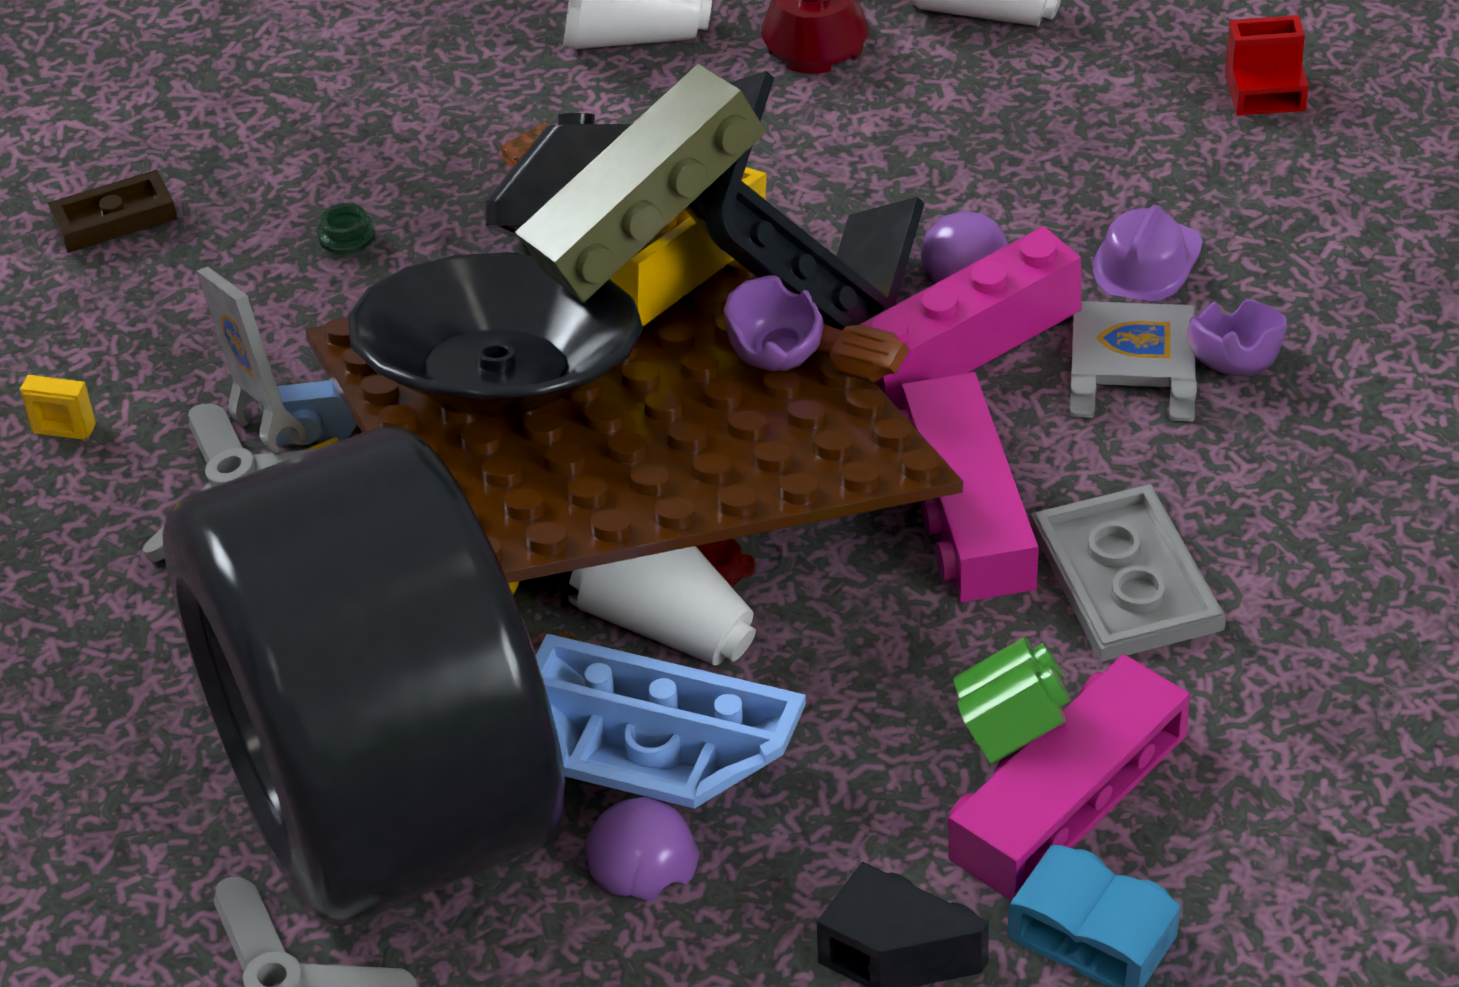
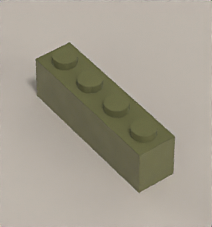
(641, 182)

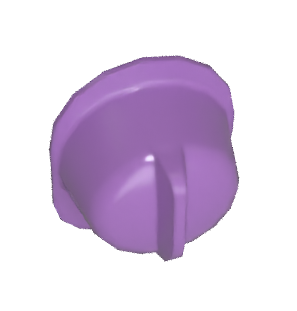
(1146, 255)

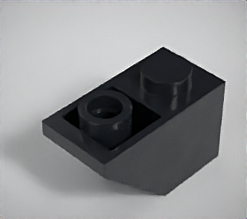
(898, 935)

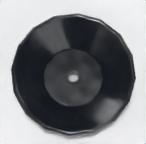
(491, 332)

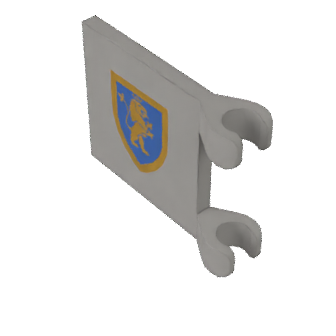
(1133, 348)
(247, 360)

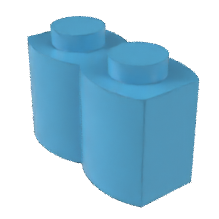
(1094, 919)

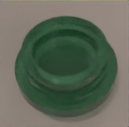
(345, 229)

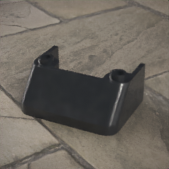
(546, 168)
(844, 287)

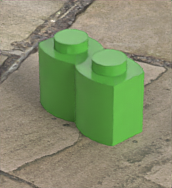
(1012, 698)

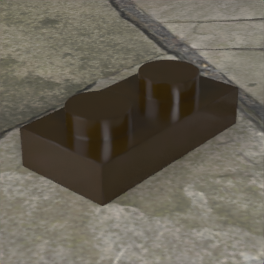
(112, 210)

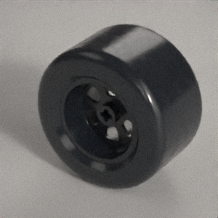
(366, 672)

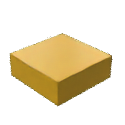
(58, 407)

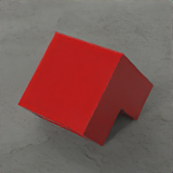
(1266, 65)

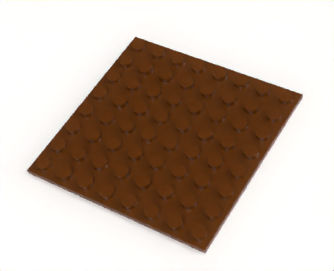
(661, 448)

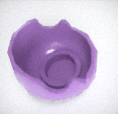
(959, 242)
(771, 324)
(1238, 341)
(641, 848)

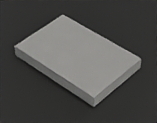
(1126, 572)

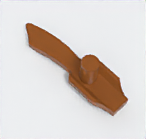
(863, 351)

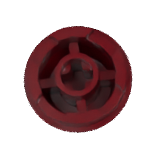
(814, 33)

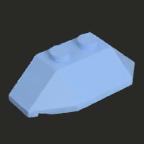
(660, 723)

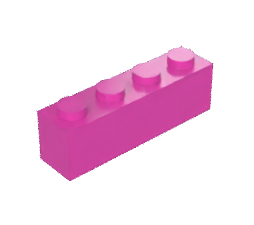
(983, 310)
(985, 529)
(1068, 776)

